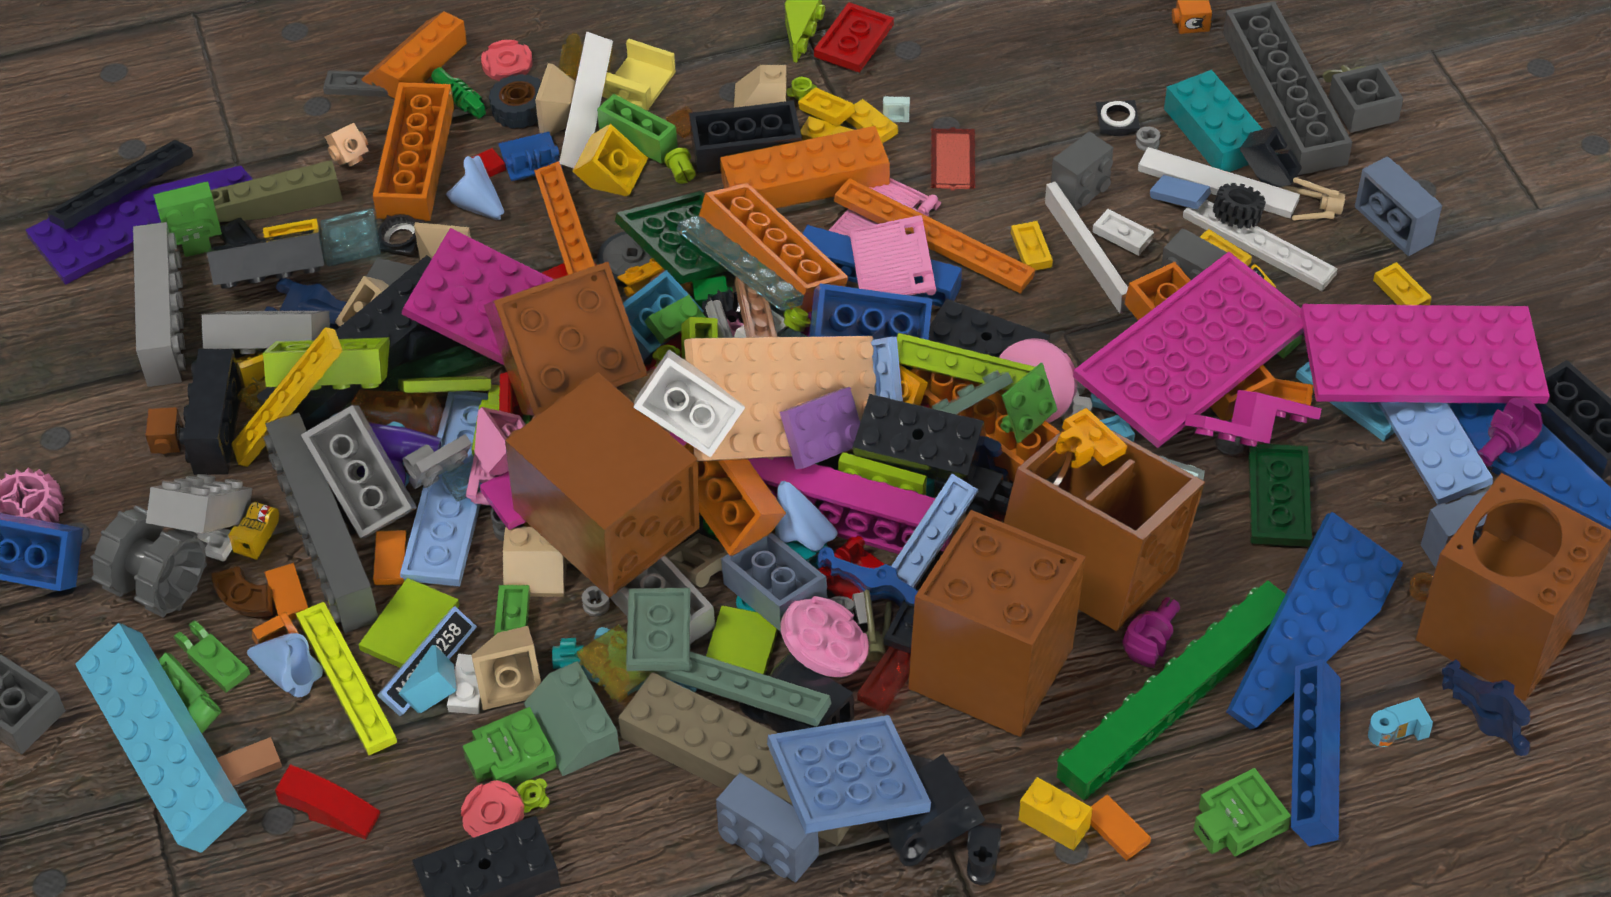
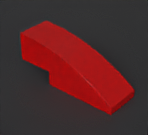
(326, 802)

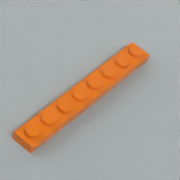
(564, 218)
(939, 236)

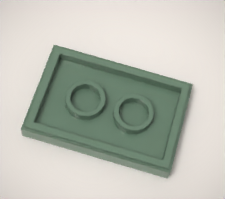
(658, 629)

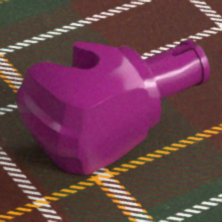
(1511, 429)
(1148, 633)

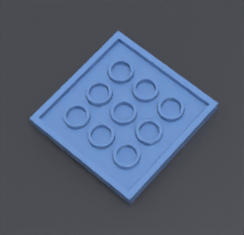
(848, 774)

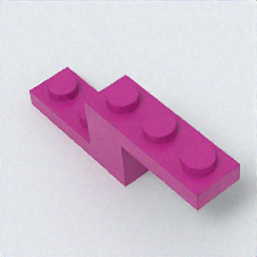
(1252, 418)

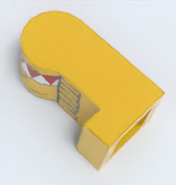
(254, 530)

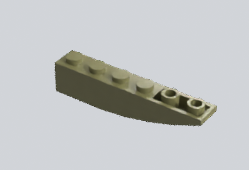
(278, 193)

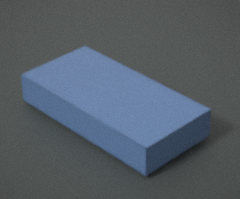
(1180, 192)

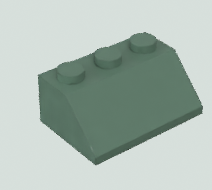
(573, 719)

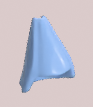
(476, 191)
(802, 520)
(287, 663)

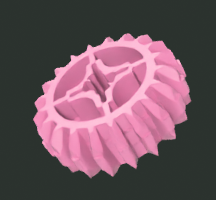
(31, 496)

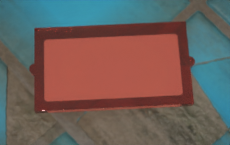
(953, 158)

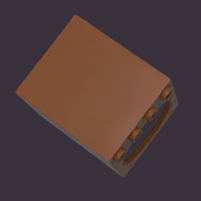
(564, 335)
(603, 483)
(1120, 515)
(1519, 588)
(995, 622)

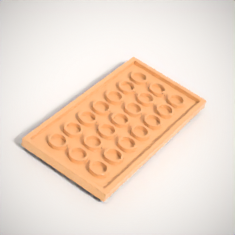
(777, 375)

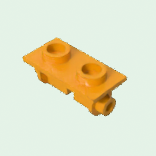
(639, 276)

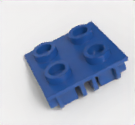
(528, 154)

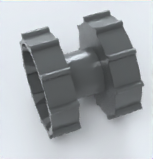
(146, 559)

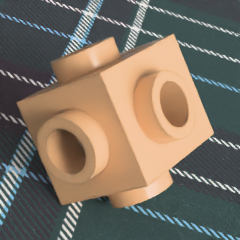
(347, 145)

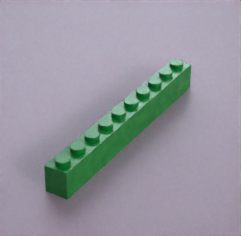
(1169, 693)

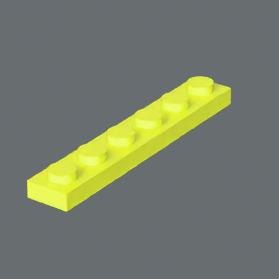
(346, 678)

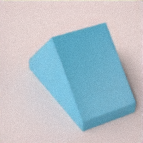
(430, 681)

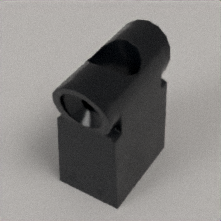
(794, 672)
(950, 815)

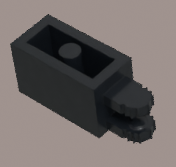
(991, 491)

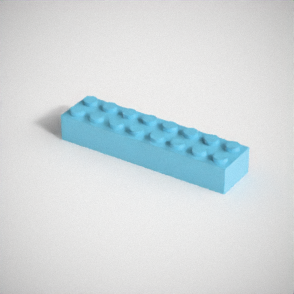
(160, 738)

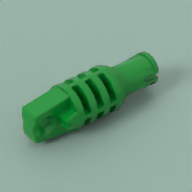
(463, 95)

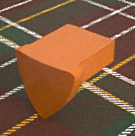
(273, 628)

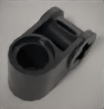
(983, 849)

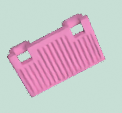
(895, 191)
(891, 259)

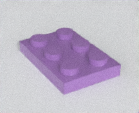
(821, 427)

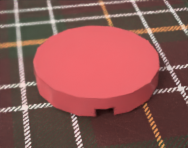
(506, 59)
(491, 808)

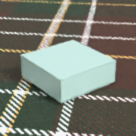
(896, 108)

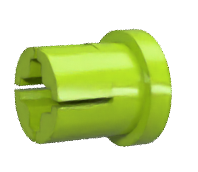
(679, 161)

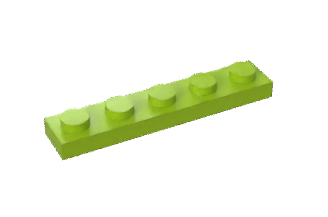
(955, 361)

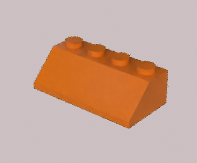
(420, 53)
(736, 502)

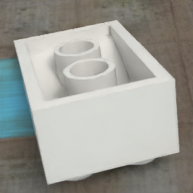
(688, 403)

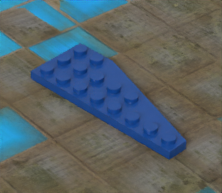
(1542, 465)
(1327, 603)

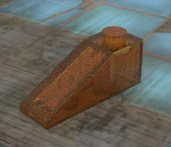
(412, 410)

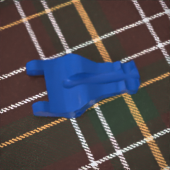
(880, 581)

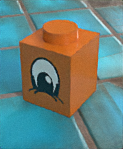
(1192, 16)

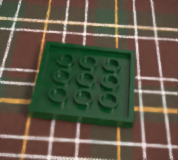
(656, 232)

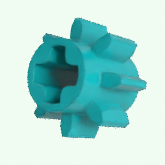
(565, 653)

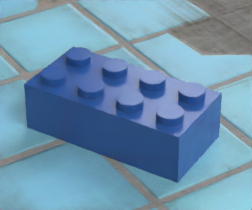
(868, 313)
(39, 552)

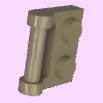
(702, 552)

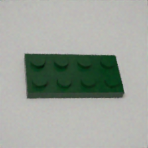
(1279, 495)

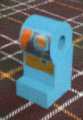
(1399, 722)

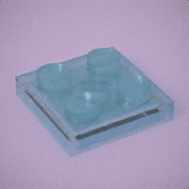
(350, 237)

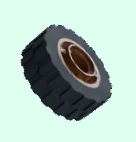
(514, 101)

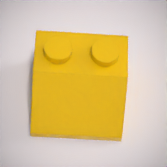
(610, 162)

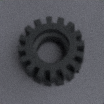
(1238, 205)

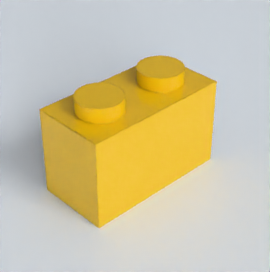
(1055, 813)

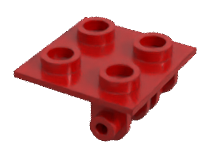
(854, 553)

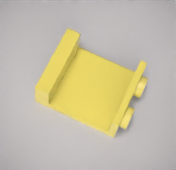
(641, 74)

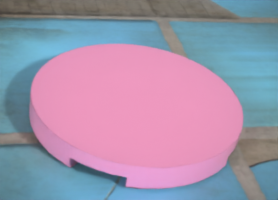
(1057, 367)
(824, 637)

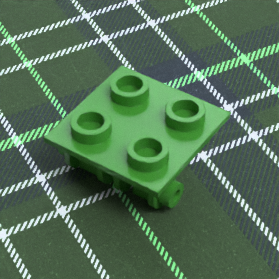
(1028, 403)

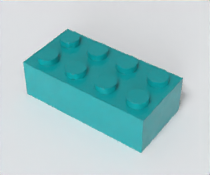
(1211, 119)

